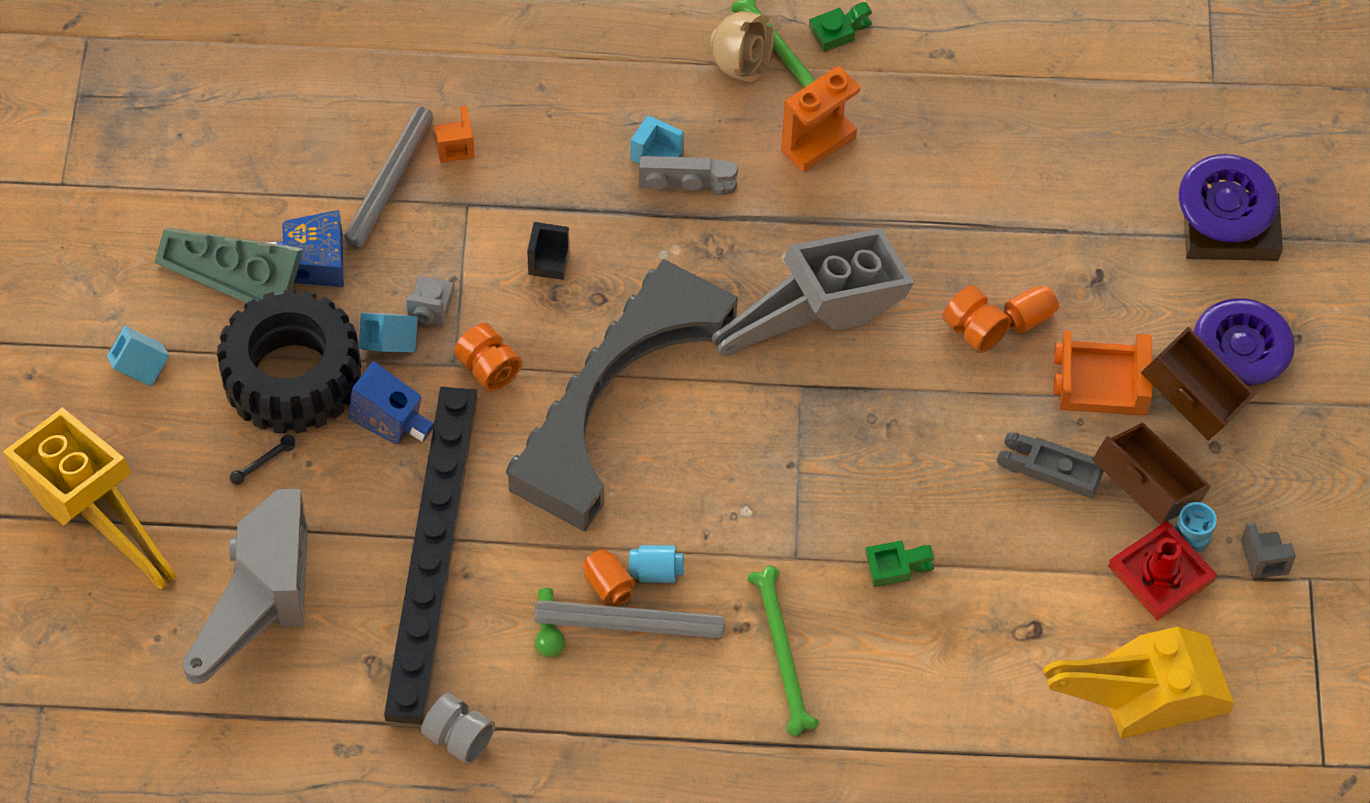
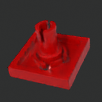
(1170, 562)

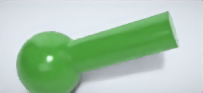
(549, 640)

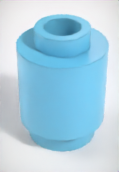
(656, 563)

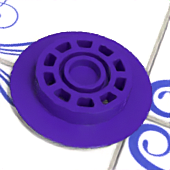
(1225, 209)
(1243, 346)

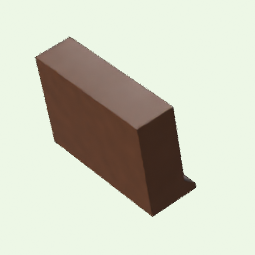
(1198, 383)
(1150, 472)

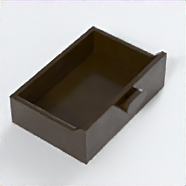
(1261, 248)

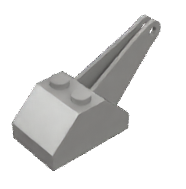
(832, 279)
(264, 586)

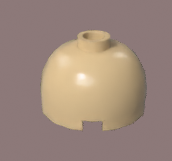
(742, 45)

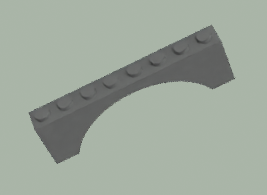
(666, 312)

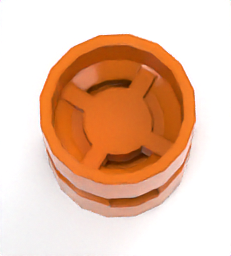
(973, 316)
(487, 357)

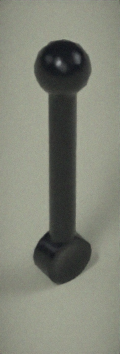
(286, 443)

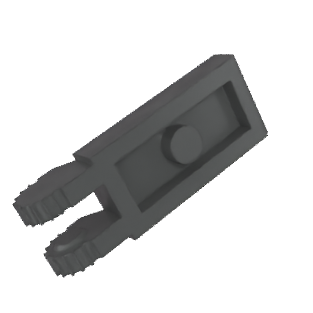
(1051, 464)

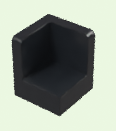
(548, 250)

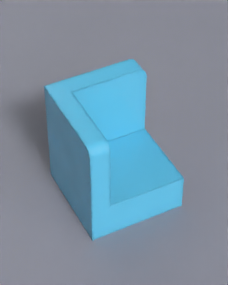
(656, 139)
(388, 332)
(137, 356)

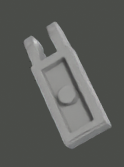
(687, 174)

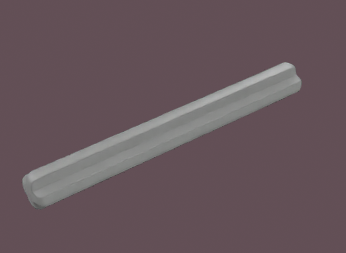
(388, 177)
(629, 619)

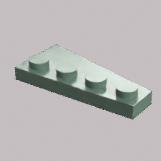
(230, 264)

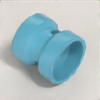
(1197, 524)

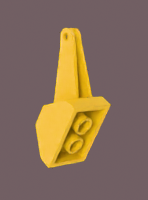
(70, 471)
(1150, 681)

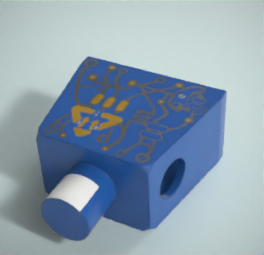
(323, 248)
(387, 406)

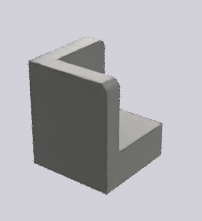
(1266, 553)

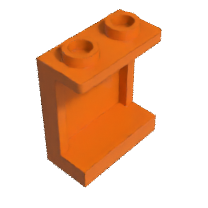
(816, 119)
(1103, 376)

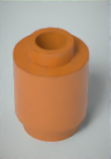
(1031, 308)
(608, 578)

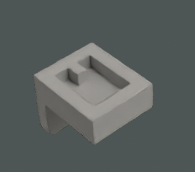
(430, 300)

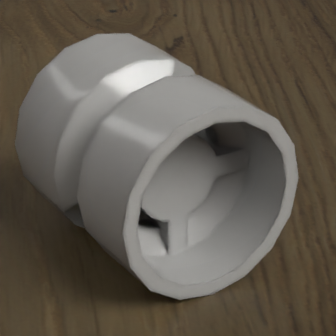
(453, 725)

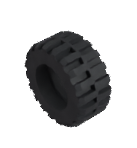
(280, 323)

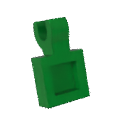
(837, 29)
(892, 563)

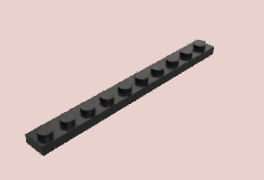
(431, 557)

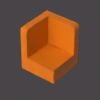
(455, 139)

